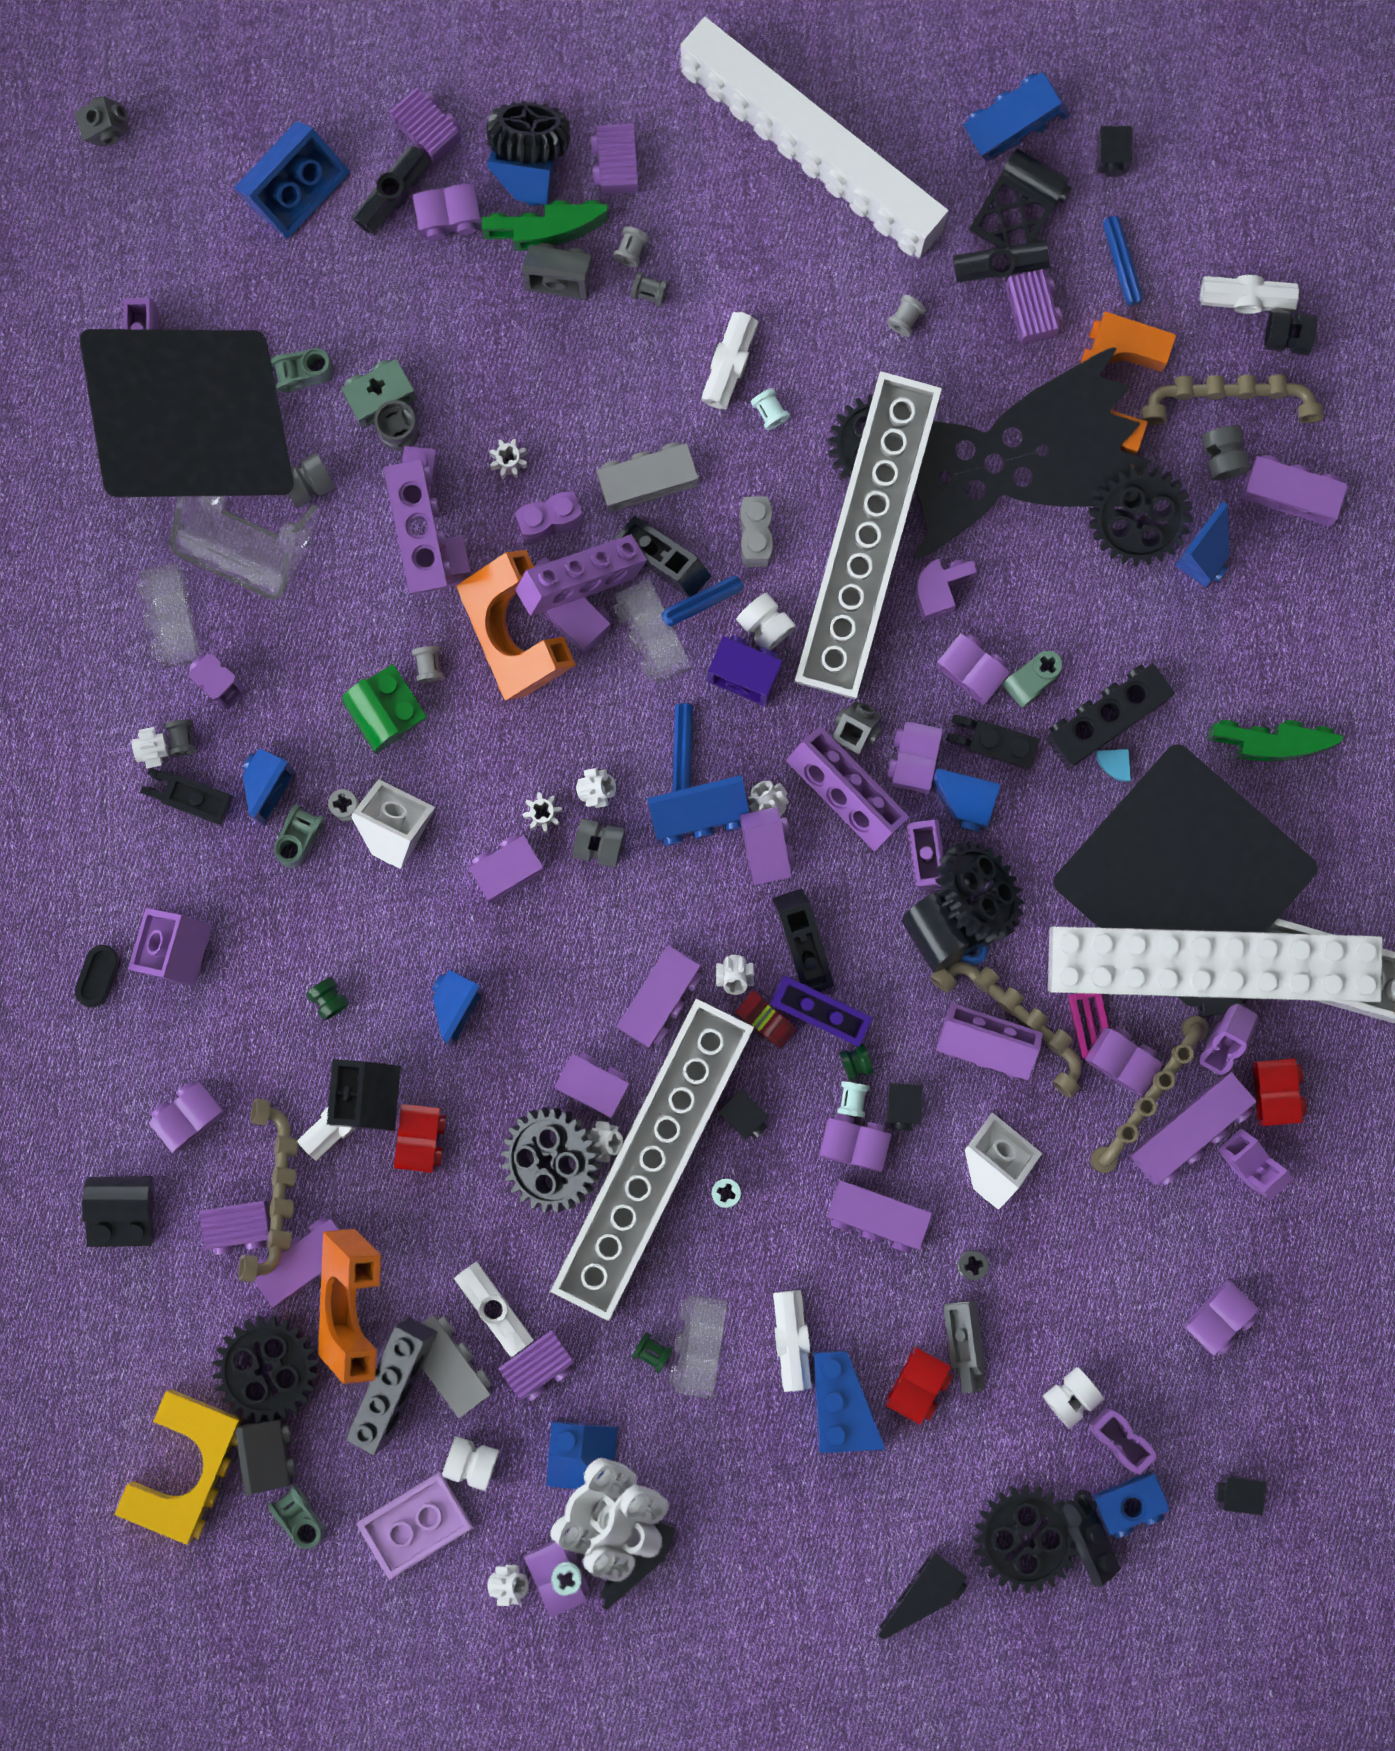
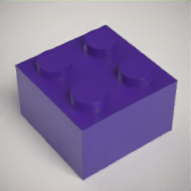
(744, 669)

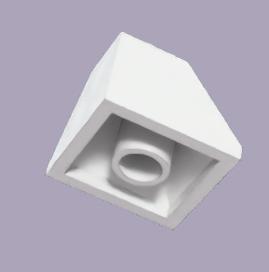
(391, 822)
(999, 1160)

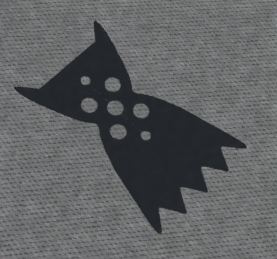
(1064, 414)

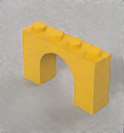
(182, 1515)

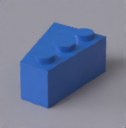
(1015, 116)
(841, 1407)

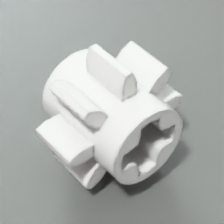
(513, 465)
(150, 747)
(596, 787)
(766, 796)
(543, 821)
(735, 974)
(609, 1139)
(508, 1585)

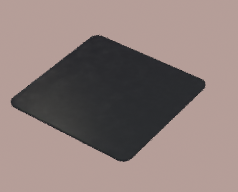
(185, 413)
(1185, 858)

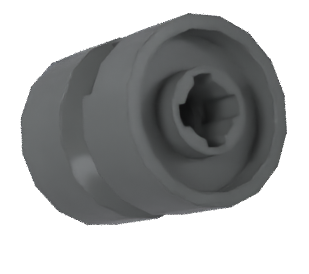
(396, 425)
(1226, 452)
(310, 479)
(609, 846)

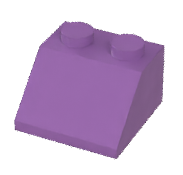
(170, 946)

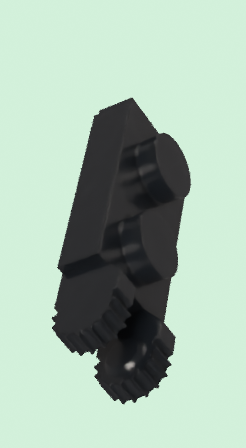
(995, 742)
(190, 797)
(1090, 1538)

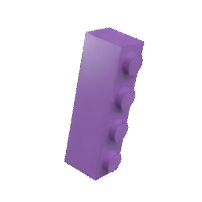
(1192, 1129)

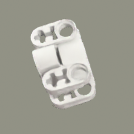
(609, 1522)

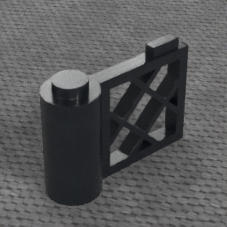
(1035, 183)

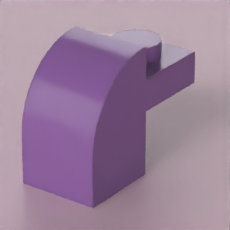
(933, 589)
(1254, 1165)

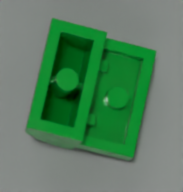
(383, 708)

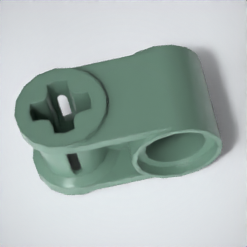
(299, 369)
(1030, 681)
(298, 834)
(296, 1517)

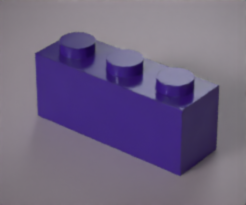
(820, 1010)

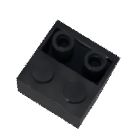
(363, 1095)

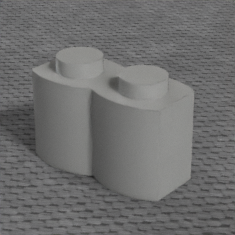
(755, 526)

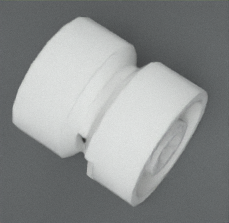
(765, 622)
(1082, 1389)
(470, 1463)

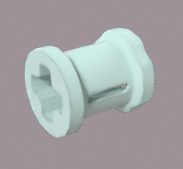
(770, 409)
(853, 1099)
(735, 1189)
(569, 1588)

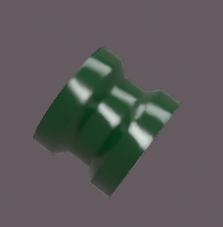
(856, 1062)

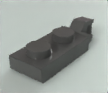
(965, 1344)

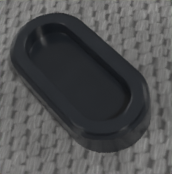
(97, 976)

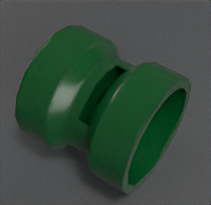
(326, 996)

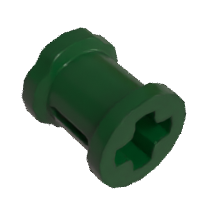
(656, 1362)

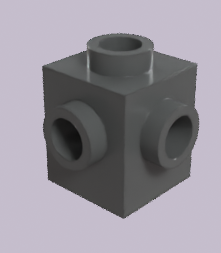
(102, 121)
(857, 727)

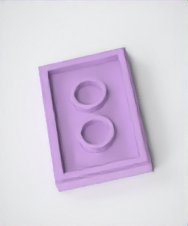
(414, 1525)

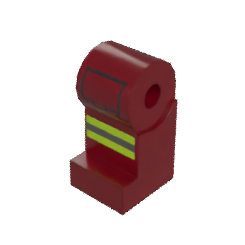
(765, 1020)

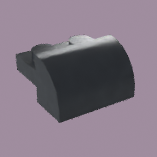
(938, 935)
(118, 1211)

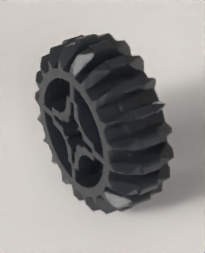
(528, 132)

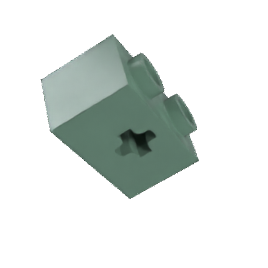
(389, 378)

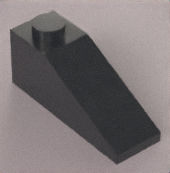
(667, 559)
(803, 939)
(927, 1592)

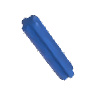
(1123, 261)
(702, 601)
(682, 746)

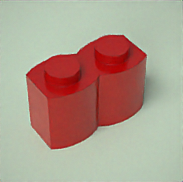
(1278, 1092)
(419, 1138)
(918, 1386)

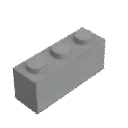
(647, 476)
(451, 1369)

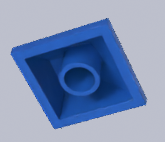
(524, 181)
(1209, 549)
(265, 783)
(966, 798)
(454, 1003)
(574, 1448)

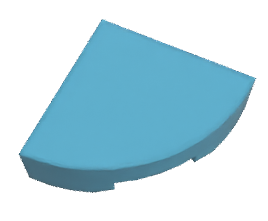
(1115, 763)

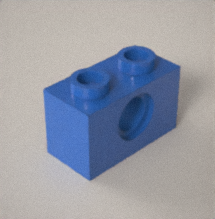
(1111, 1502)

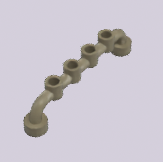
(1244, 389)
(1010, 1002)
(1193, 1030)
(280, 1207)

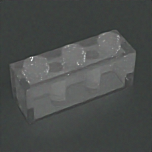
(169, 615)
(648, 633)
(698, 1346)

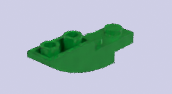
(560, 225)
(1286, 743)

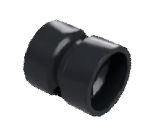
(1279, 332)

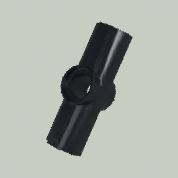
(380, 206)
(1022, 259)

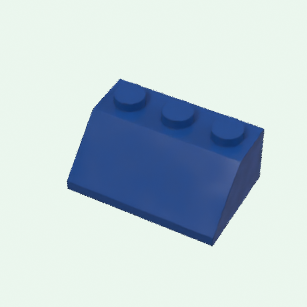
(292, 179)
(698, 810)

